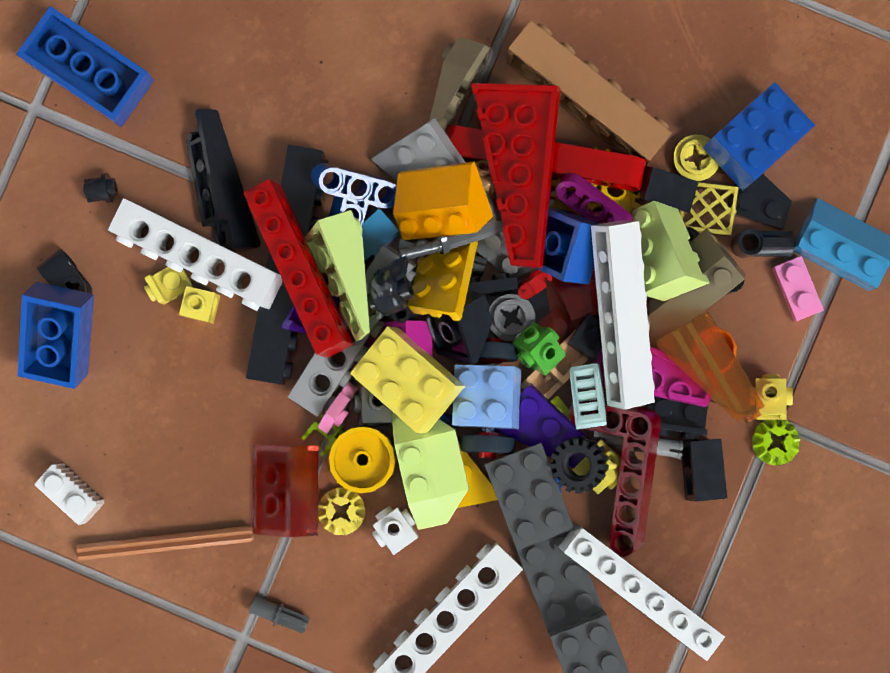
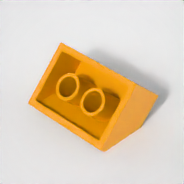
(440, 201)

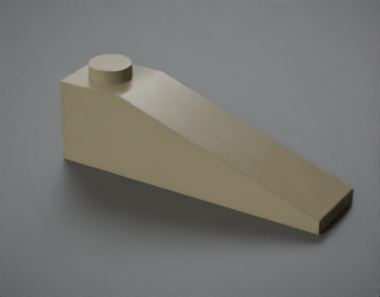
(461, 67)

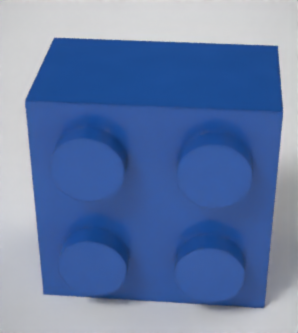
(568, 247)

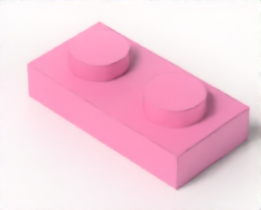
(797, 289)

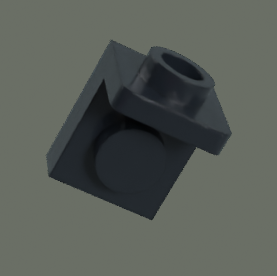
(587, 337)

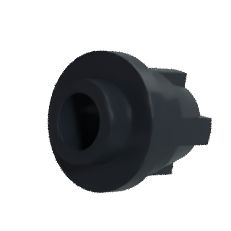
(100, 188)

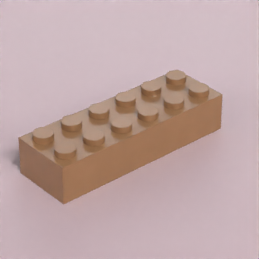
(586, 94)

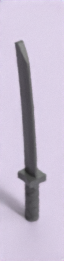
(444, 244)

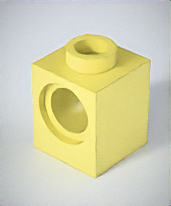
(199, 304)

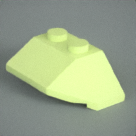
(430, 471)

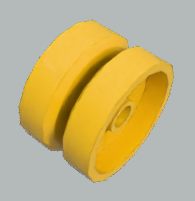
(363, 477)

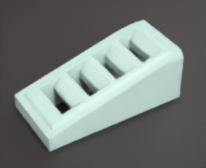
(585, 378)

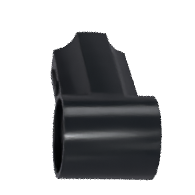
(764, 244)

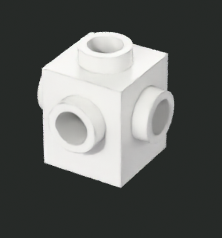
(394, 540)

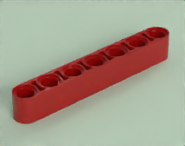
(593, 165)

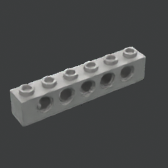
(306, 390)

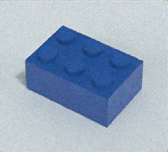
(758, 136)
(55, 335)

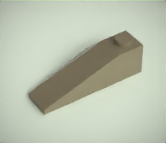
(723, 276)

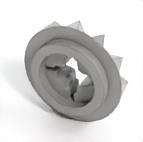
(507, 304)

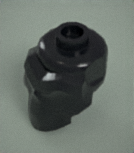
(390, 288)

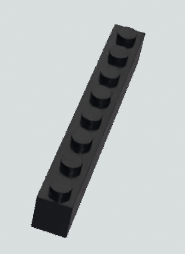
(270, 342)

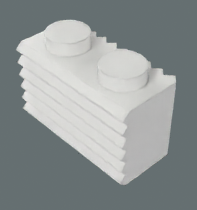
(69, 493)

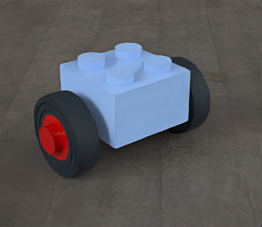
(489, 399)

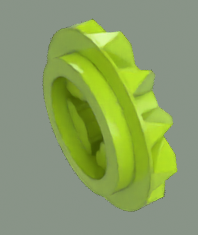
(762, 439)

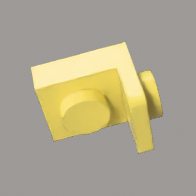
(167, 285)

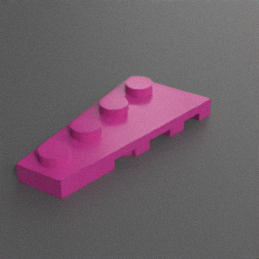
(669, 381)

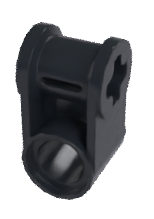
(63, 272)

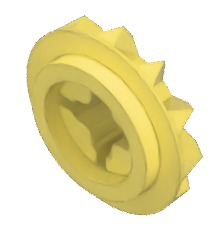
(685, 150)
(355, 512)

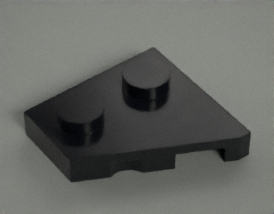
(762, 203)

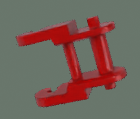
(533, 284)

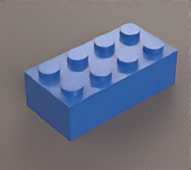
(85, 66)

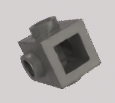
(368, 413)

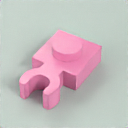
(336, 413)

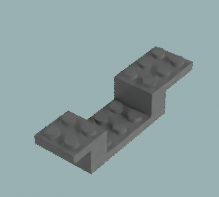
(559, 584)

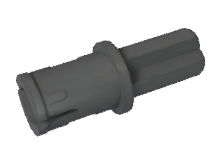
(279, 614)

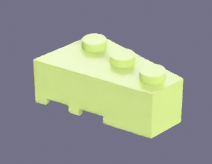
(666, 253)

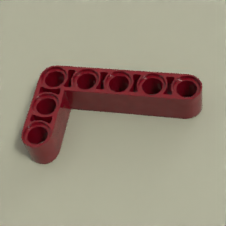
(631, 466)

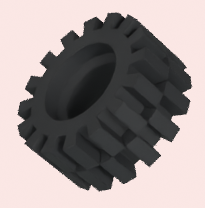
(594, 454)

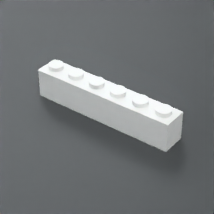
(623, 314)

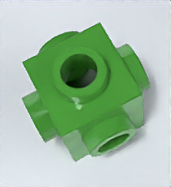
(539, 348)

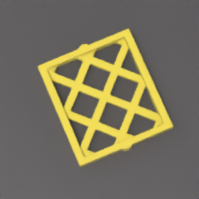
(731, 211)

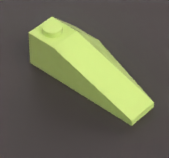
(340, 254)

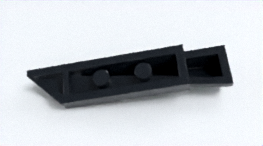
(218, 185)

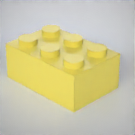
(407, 379)

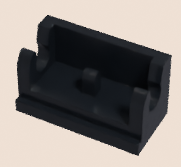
(667, 189)
(703, 470)

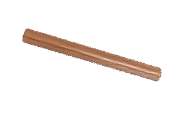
(164, 543)

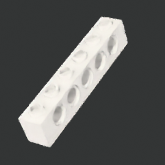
(128, 226)
(505, 569)
(641, 592)

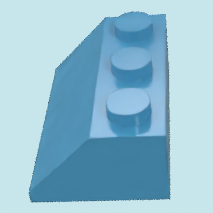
(844, 245)

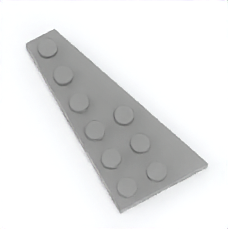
(429, 148)

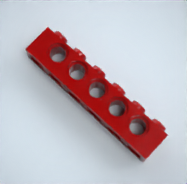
(298, 269)

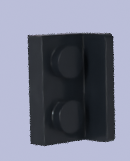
(680, 417)

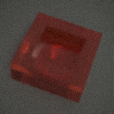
(559, 323)

